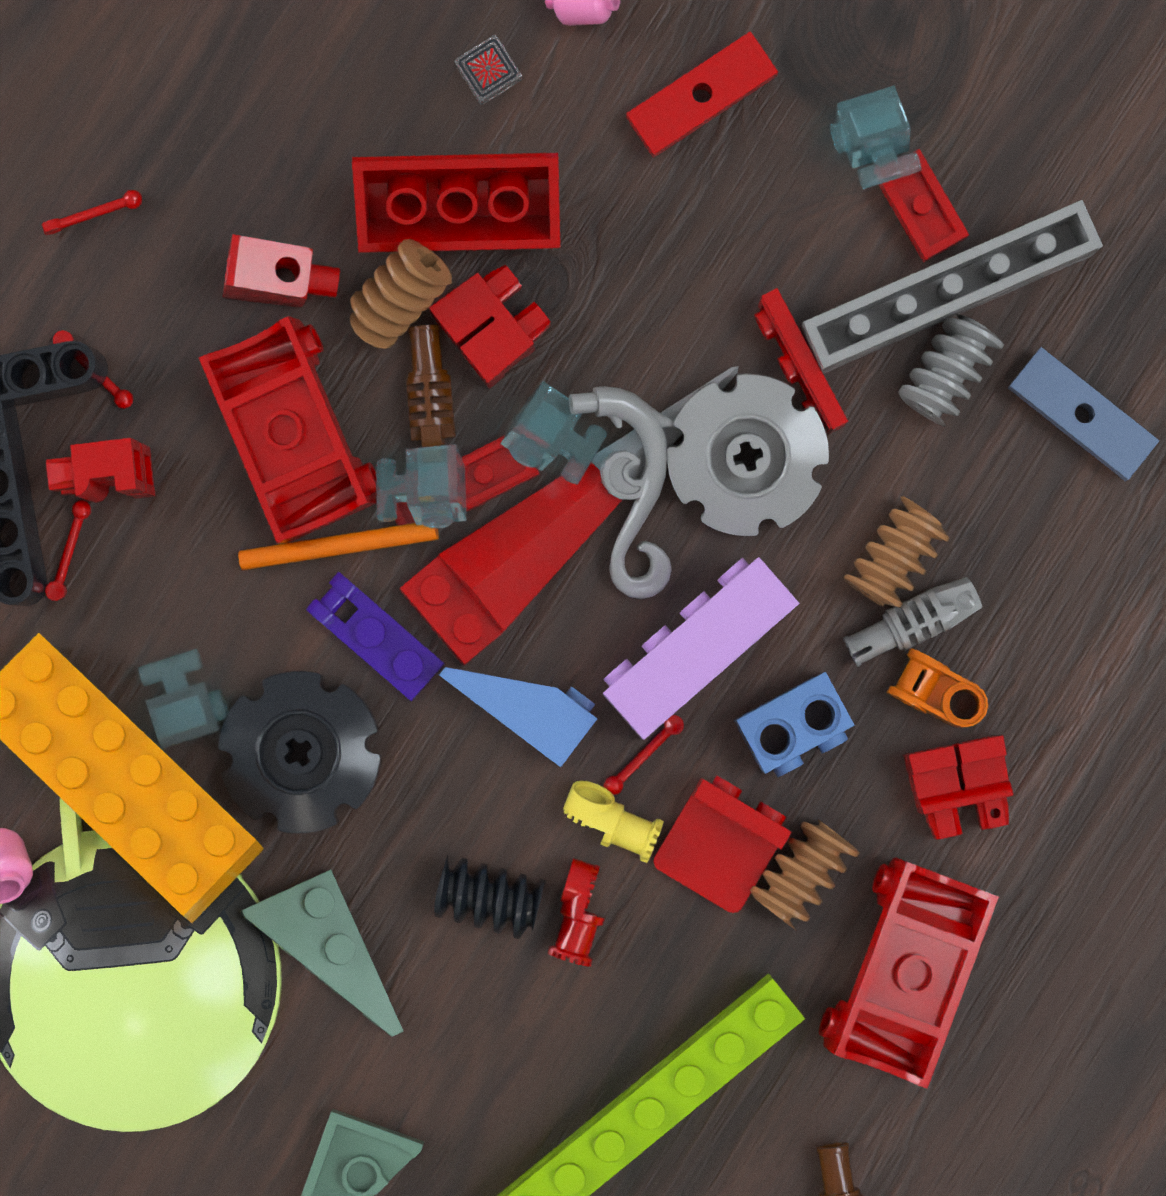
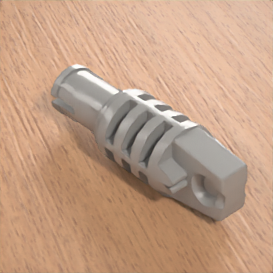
(916, 620)

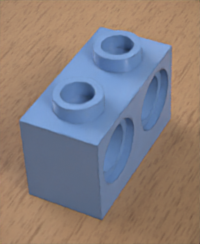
(789, 713)

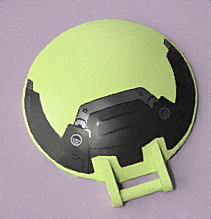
(122, 1001)

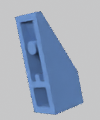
(535, 712)

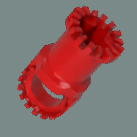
(578, 925)

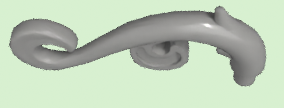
(648, 423)

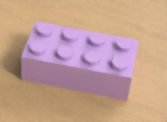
(700, 648)

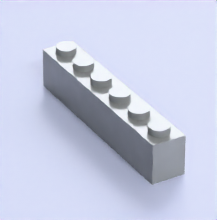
(951, 287)

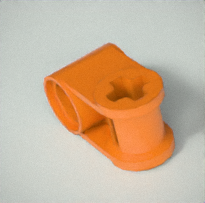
(936, 690)

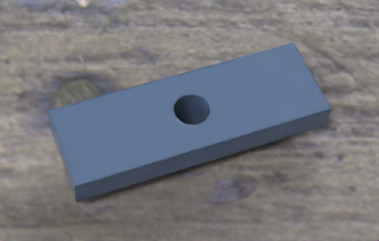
(1109, 432)

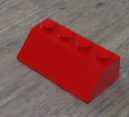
(457, 201)

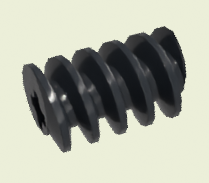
(488, 897)

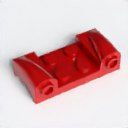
(288, 430)
(910, 972)

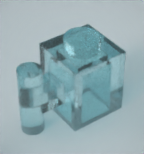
(875, 131)
(546, 429)
(431, 486)
(185, 710)

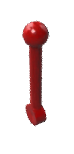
(132, 199)
(122, 398)
(57, 590)
(672, 726)

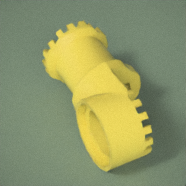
(598, 810)

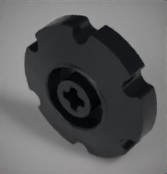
(260, 743)

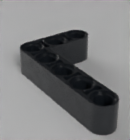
(17, 502)

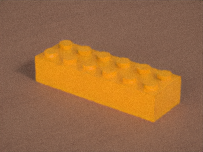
(120, 780)

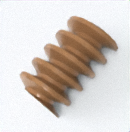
(398, 294)
(897, 555)
(804, 872)

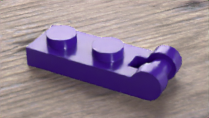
(377, 638)

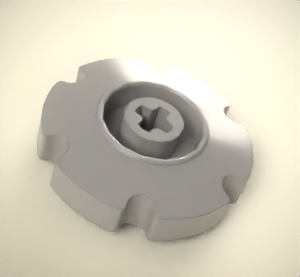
(738, 495)

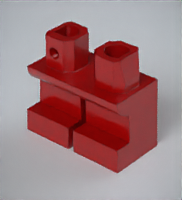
(480, 304)
(101, 465)
(982, 782)

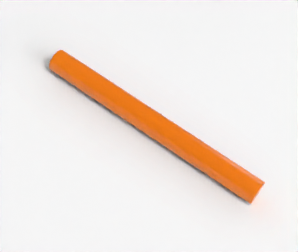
(336, 545)

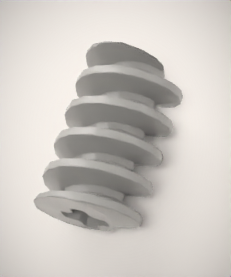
(949, 368)

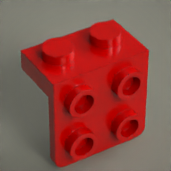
(721, 844)

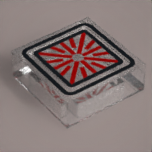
(488, 69)

